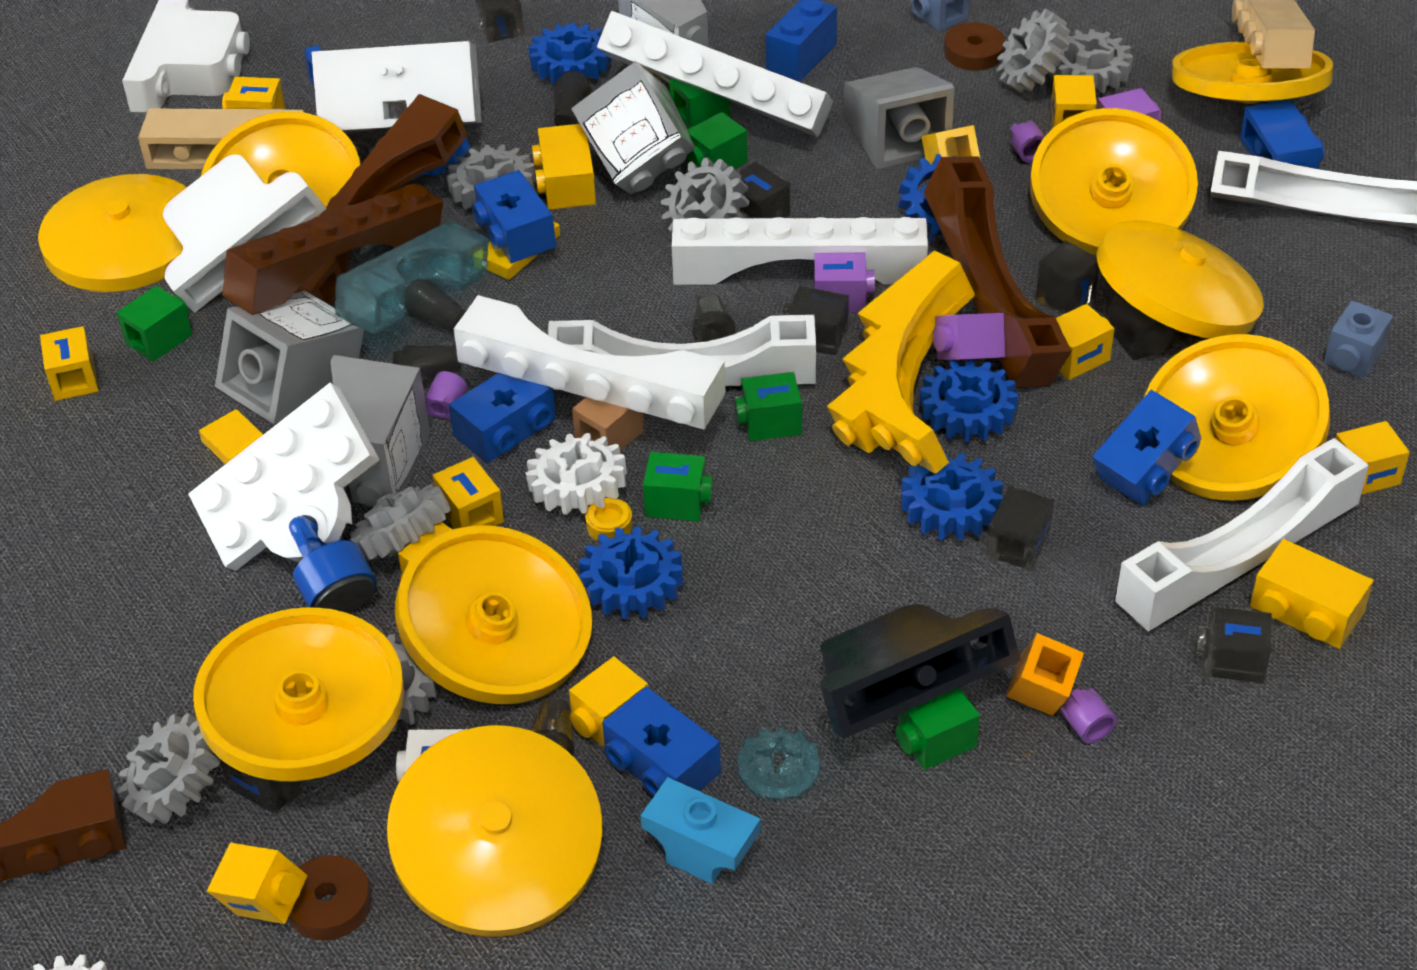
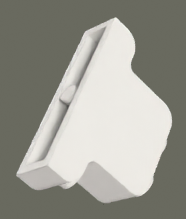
(184, 55)
(226, 211)

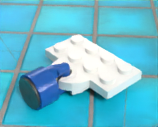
(293, 500)

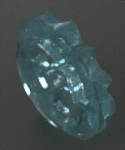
(798, 769)

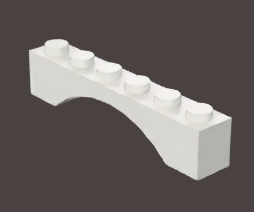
(716, 72)
(1314, 190)
(716, 248)
(767, 348)
(665, 385)
(1179, 574)

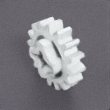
(576, 473)

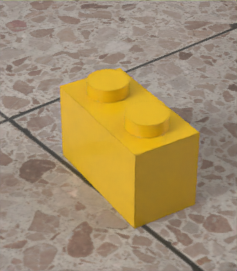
(564, 167)
(1311, 593)

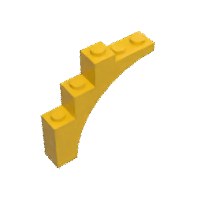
(886, 365)

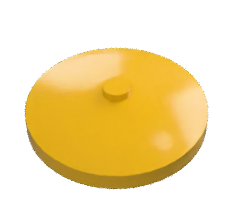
(1234, 74)
(292, 143)
(1110, 171)
(111, 233)
(1179, 279)
(1254, 410)
(493, 614)
(298, 694)
(494, 830)

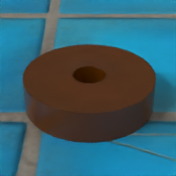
(974, 46)
(341, 913)

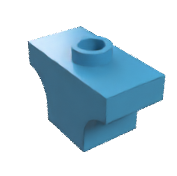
(699, 830)

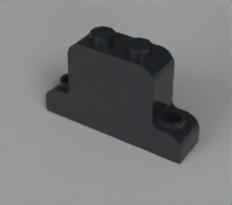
(909, 661)

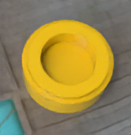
(607, 519)

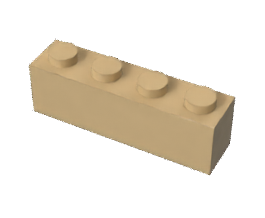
(1275, 32)
(189, 135)

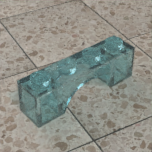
(375, 291)

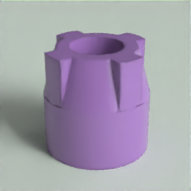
(1026, 139)
(444, 390)
(1088, 715)

